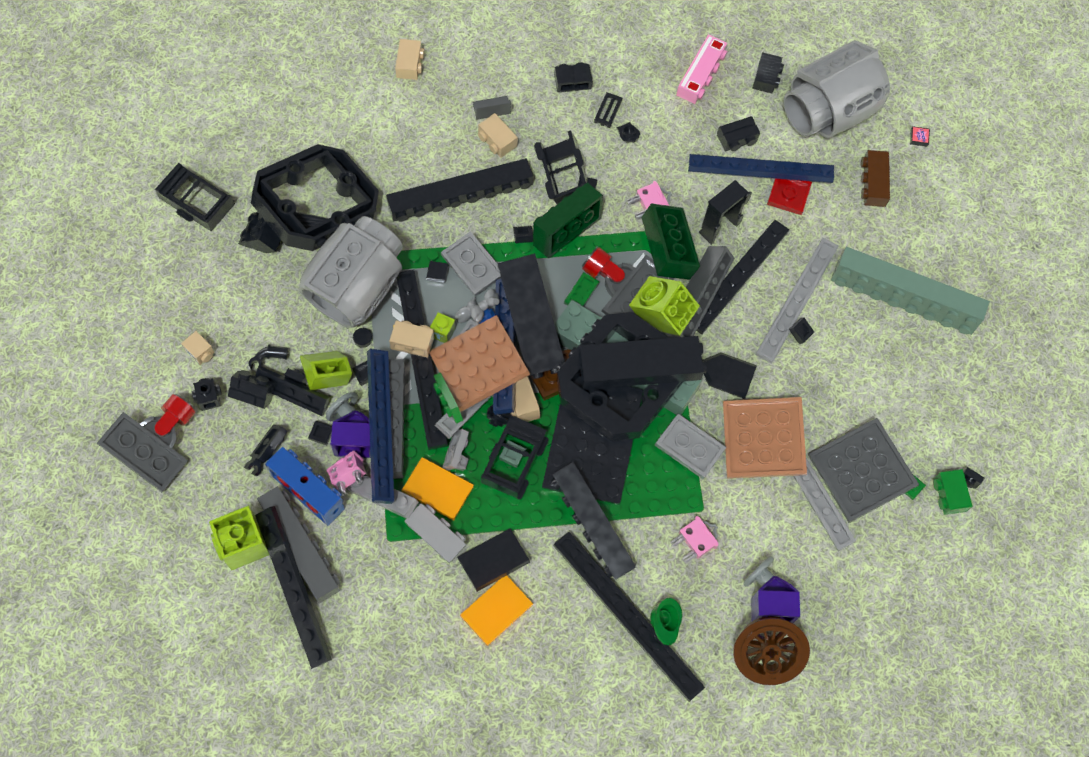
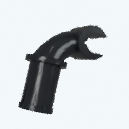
(269, 351)

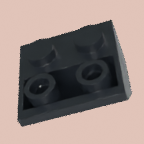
(259, 235)

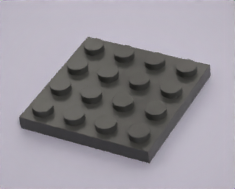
(863, 470)

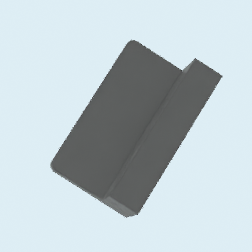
(488, 107)

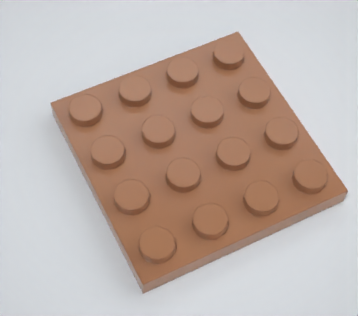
(479, 363)
(764, 438)

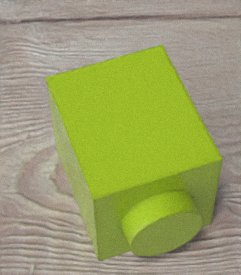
(443, 327)

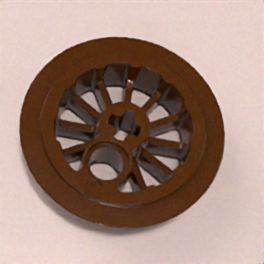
(778, 672)

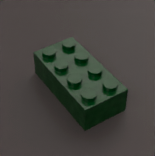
(567, 220)
(670, 241)

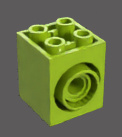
(665, 305)
(238, 538)

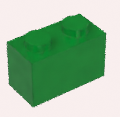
(952, 492)

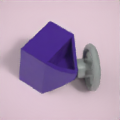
(349, 427)
(774, 597)

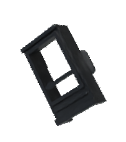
(555, 153)
(175, 180)
(728, 204)
(528, 433)

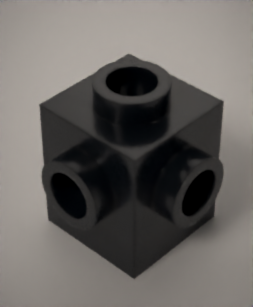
(207, 394)

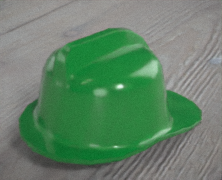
(667, 620)

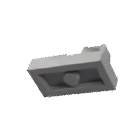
(454, 458)

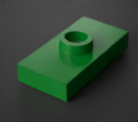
(582, 290)

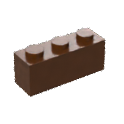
(876, 178)

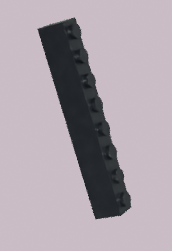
(459, 190)

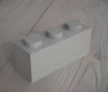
(436, 532)

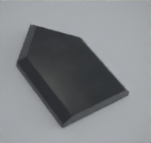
(729, 374)

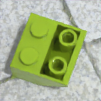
(326, 369)

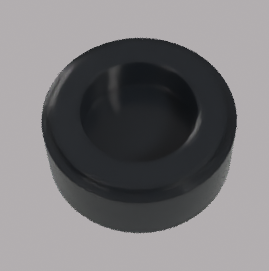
(362, 337)

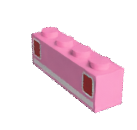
(701, 69)

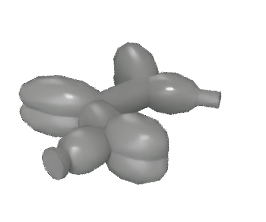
(476, 311)

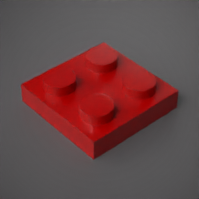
(789, 195)

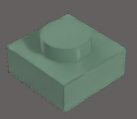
(511, 457)

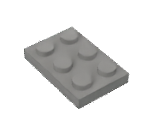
(472, 263)
(690, 446)

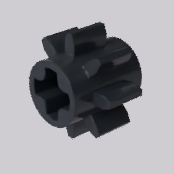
(498, 419)

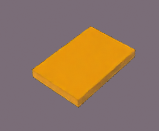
(437, 488)
(496, 610)

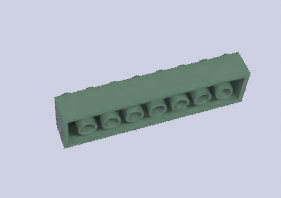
(910, 291)
(578, 320)

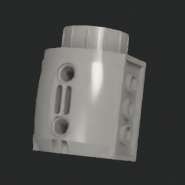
(837, 91)
(352, 271)

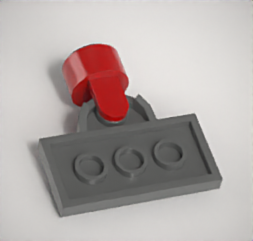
(621, 280)
(149, 445)

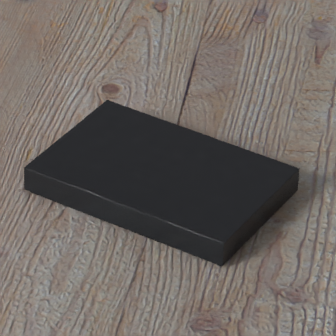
(493, 559)

